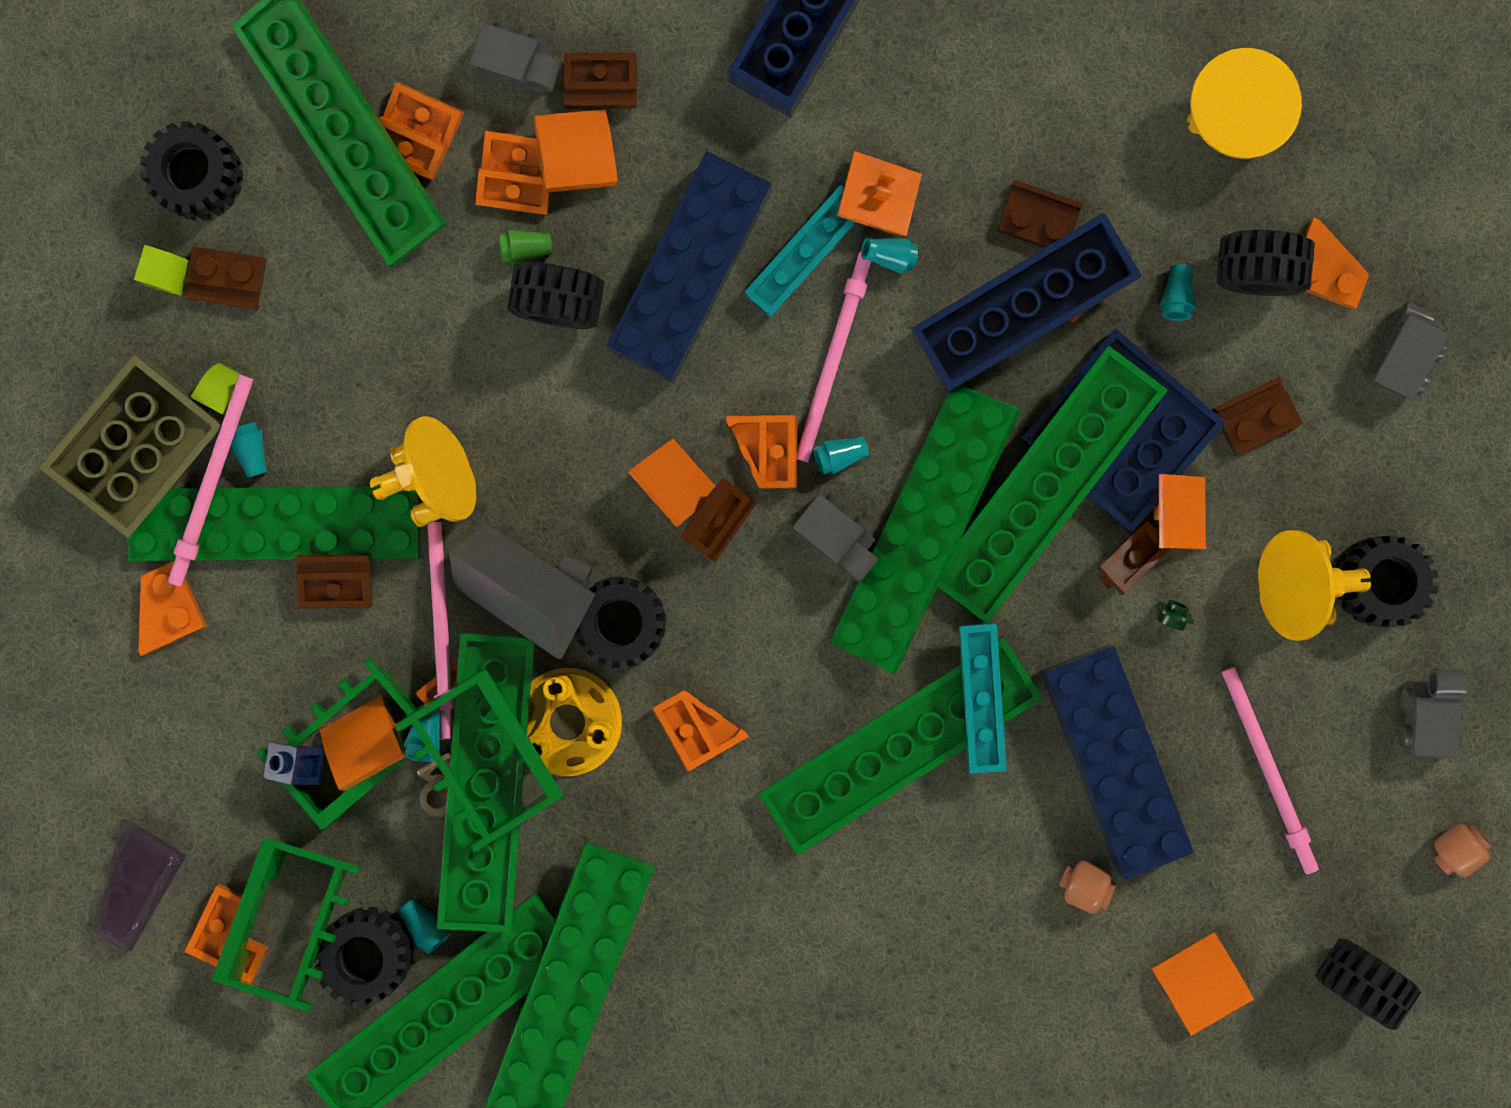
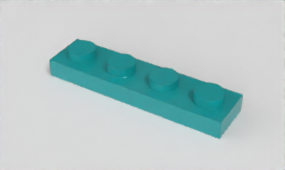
(800, 256)
(982, 698)

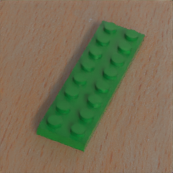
(340, 127)
(1049, 483)
(282, 524)
(925, 527)
(885, 755)
(488, 767)
(571, 980)
(436, 1014)

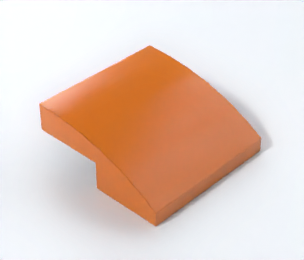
(420, 128)
(575, 150)
(511, 174)
(362, 743)
(1202, 984)

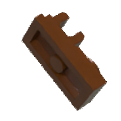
(1132, 559)

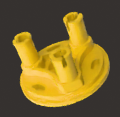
(1245, 103)
(435, 468)
(1301, 585)
(601, 717)

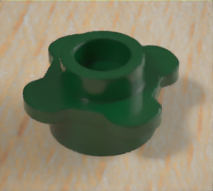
(1174, 615)

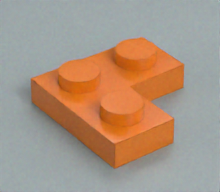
(214, 928)

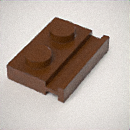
(600, 80)
(1038, 215)
(225, 278)
(1257, 416)
(718, 519)
(334, 581)

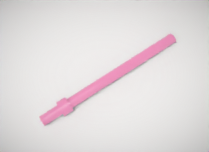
(854, 290)
(187, 547)
(440, 626)
(1296, 835)

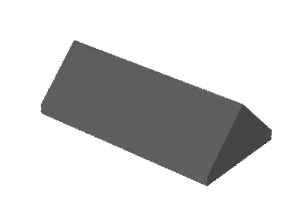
(520, 588)

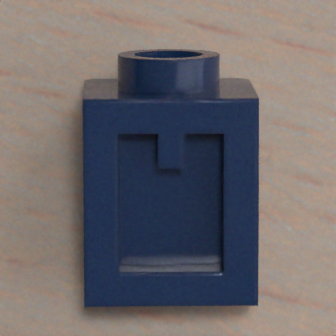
(294, 764)

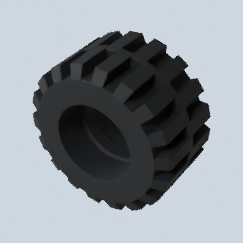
(167, 154)
(1265, 262)
(555, 295)
(1415, 581)
(651, 630)
(392, 943)
(1368, 983)

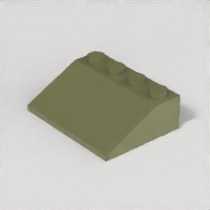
(131, 445)

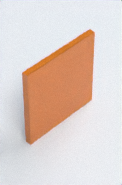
(879, 194)
(673, 482)
(1181, 512)

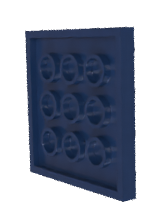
(1162, 445)

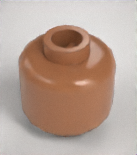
(1462, 850)
(1088, 887)

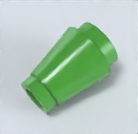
(523, 246)

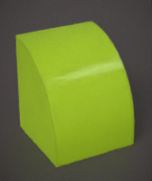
(162, 270)
(216, 388)

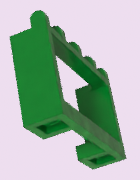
(519, 738)
(326, 817)
(235, 956)

